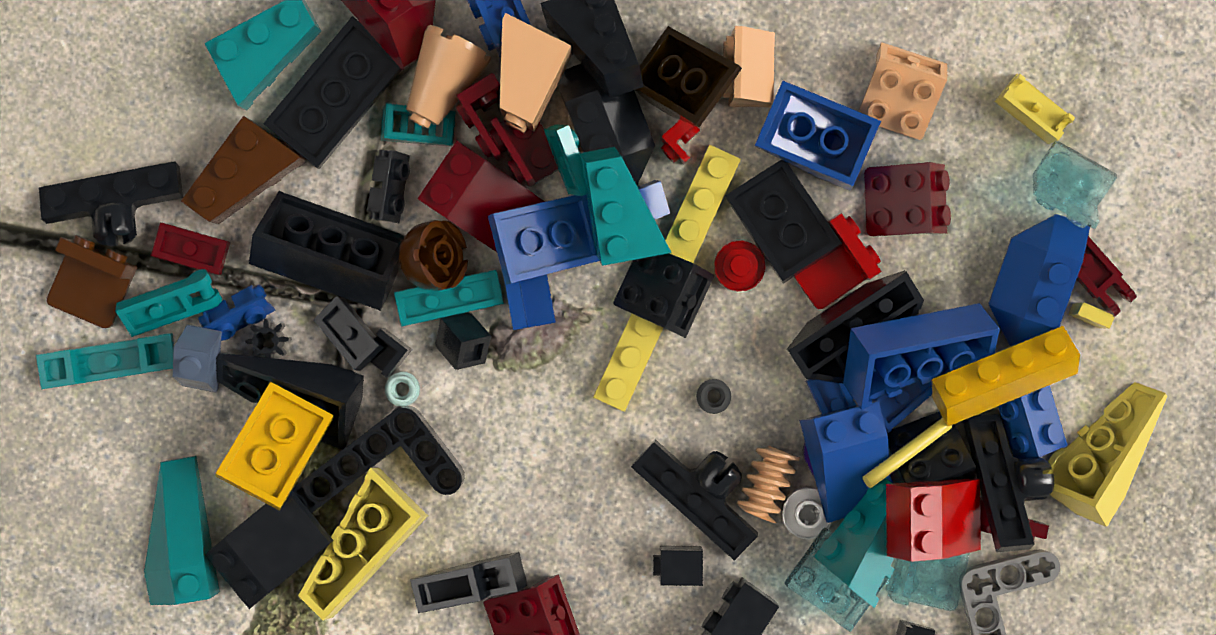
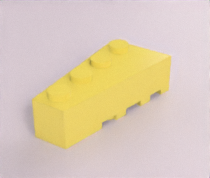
(370, 532)

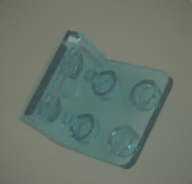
(1072, 184)
(928, 582)

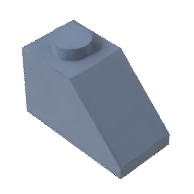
(196, 358)

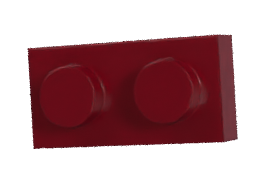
(190, 248)

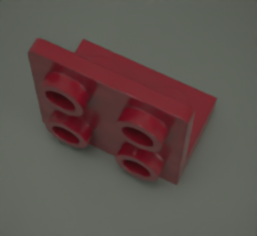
(482, 95)
(529, 151)
(532, 611)

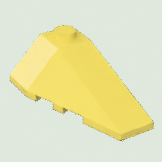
(1102, 461)

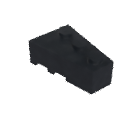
(597, 41)

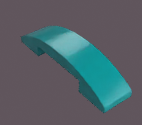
(106, 361)

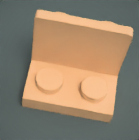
(904, 90)

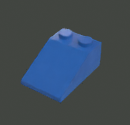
(817, 135)
(841, 451)

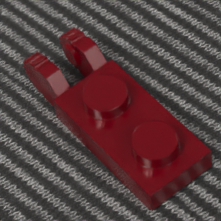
(1098, 274)

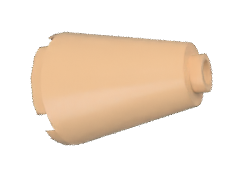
(441, 73)

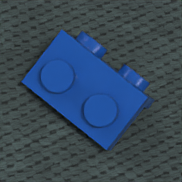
(1033, 424)

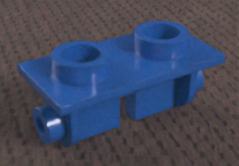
(249, 309)

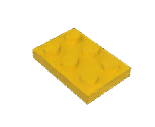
(274, 446)

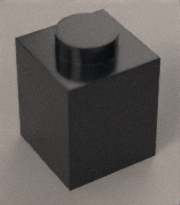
(679, 566)

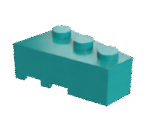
(262, 47)
(618, 213)
(859, 546)

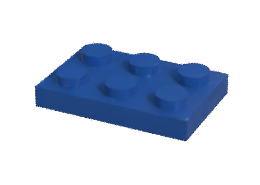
(543, 238)

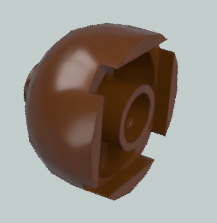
(433, 255)

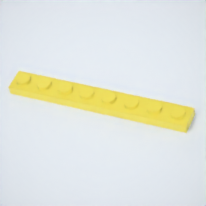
(684, 242)

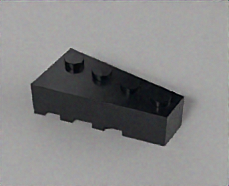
(743, 612)

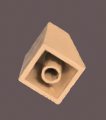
(529, 72)

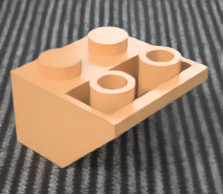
(755, 55)

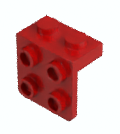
(840, 269)

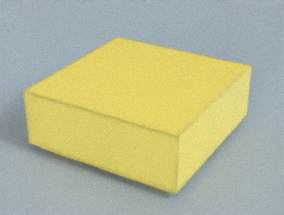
(1091, 315)

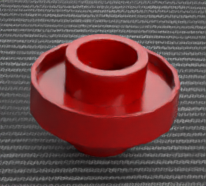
(739, 266)

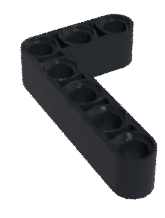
(367, 458)

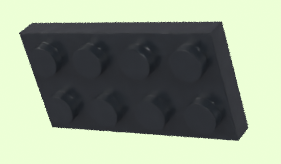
(333, 94)

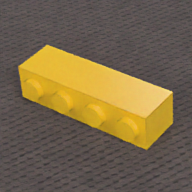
(1005, 376)

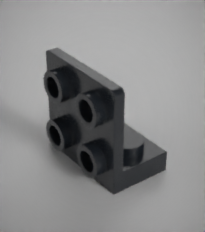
(664, 291)
(940, 461)

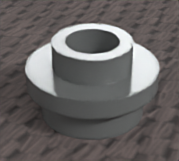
(721, 404)

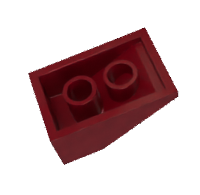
(470, 190)

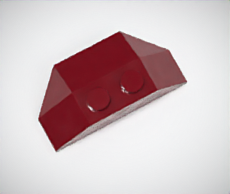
(395, 25)

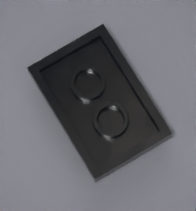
(783, 220)

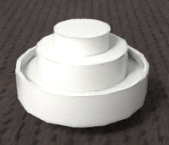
(804, 513)

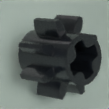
(278, 339)

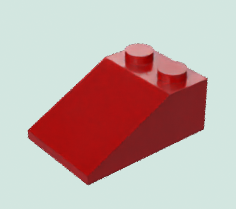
(933, 519)

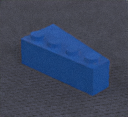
(915, 349)

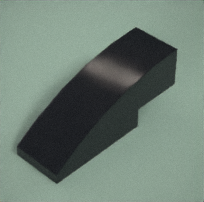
(469, 582)

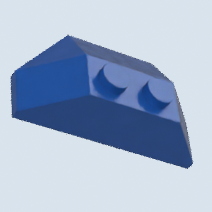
(1038, 278)

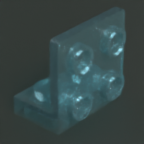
(824, 589)

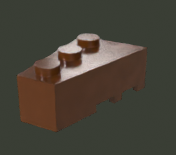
(240, 171)

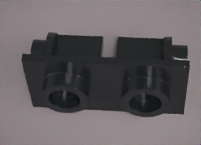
(392, 170)

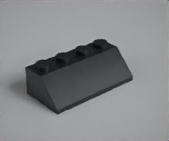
(327, 250)

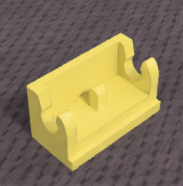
(1034, 109)

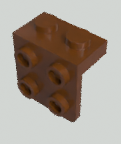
(90, 281)

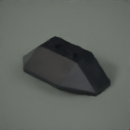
(606, 121)
(824, 341)

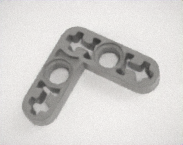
(987, 594)

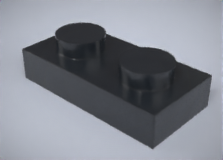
(348, 333)

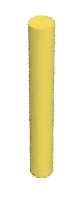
(906, 453)

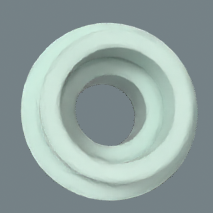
(391, 389)

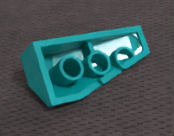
(179, 538)

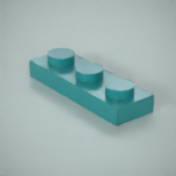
(470, 294)

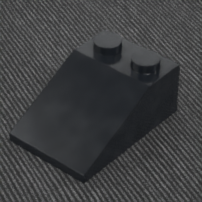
(268, 549)

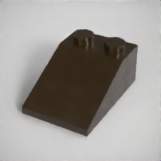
(685, 77)

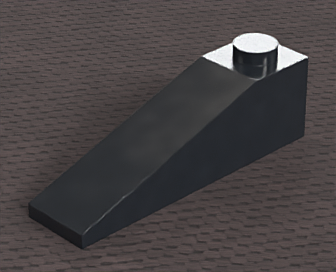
(321, 384)

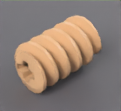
(767, 483)

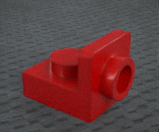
(679, 131)

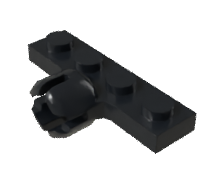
(111, 199)
(1006, 482)
(699, 494)

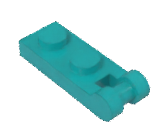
(168, 303)

